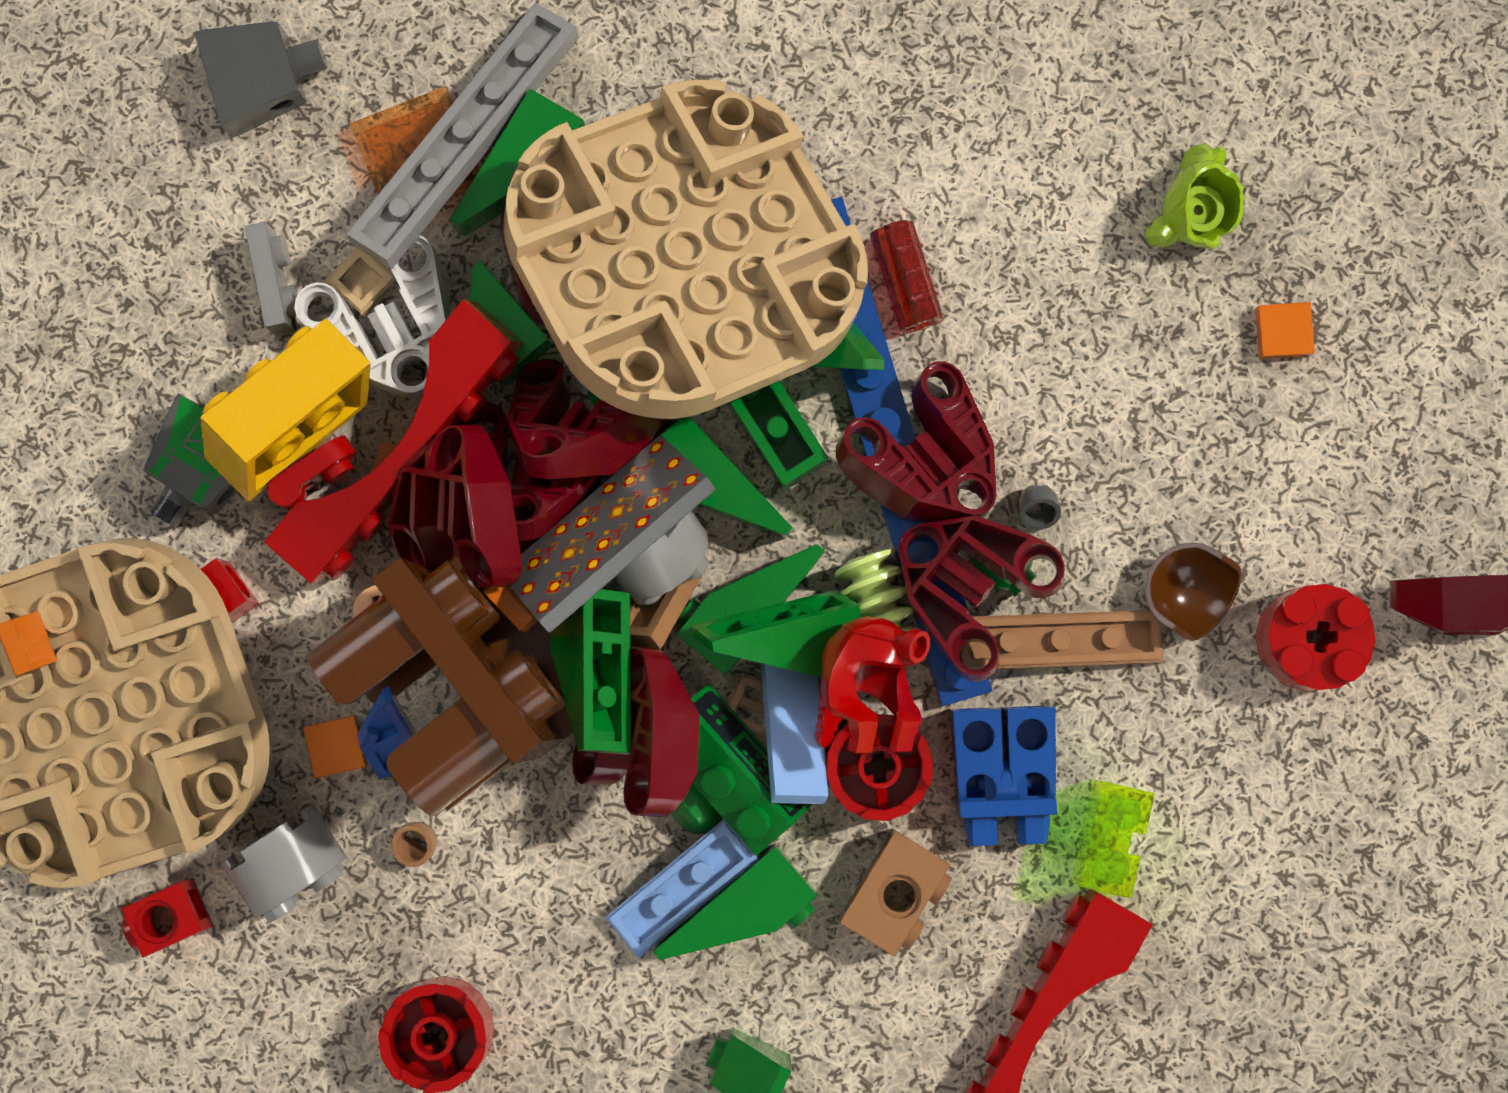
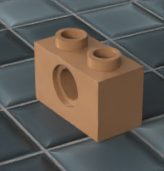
(896, 860)

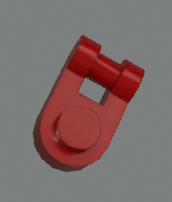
(325, 463)

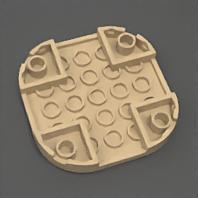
(683, 250)
(141, 726)

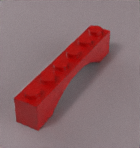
(463, 362)
(1095, 947)

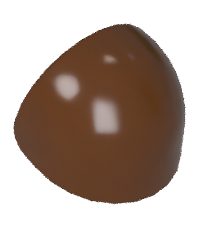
(1192, 588)

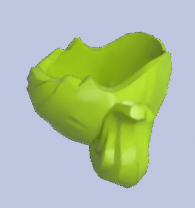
(1203, 185)

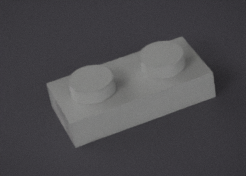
(268, 257)

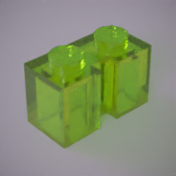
(1106, 836)

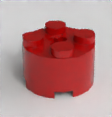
(1345, 633)
(884, 799)
(425, 1061)

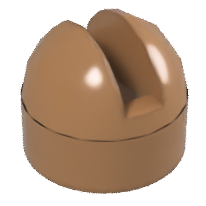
(409, 851)

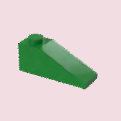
(489, 188)
(734, 493)
(755, 591)
(781, 634)
(594, 672)
(750, 906)

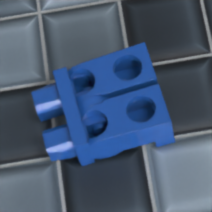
(1011, 786)

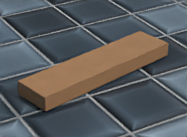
(1069, 640)

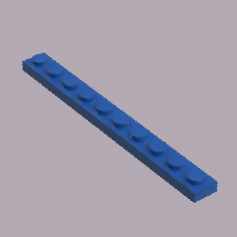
(879, 397)

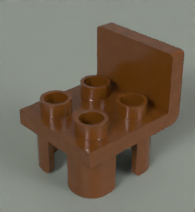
(504, 676)

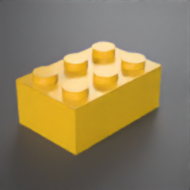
(285, 408)

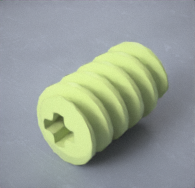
(873, 588)

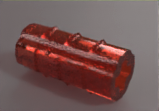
(906, 276)

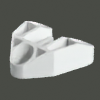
(428, 303)

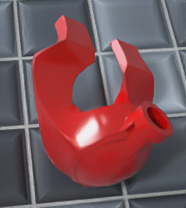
(870, 658)

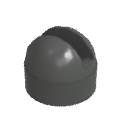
(1050, 507)

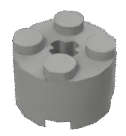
(667, 562)
(285, 863)

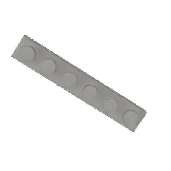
(462, 136)

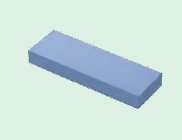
(794, 756)
(681, 888)

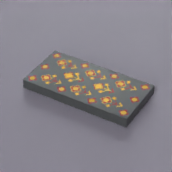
(608, 531)

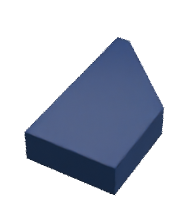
(384, 731)

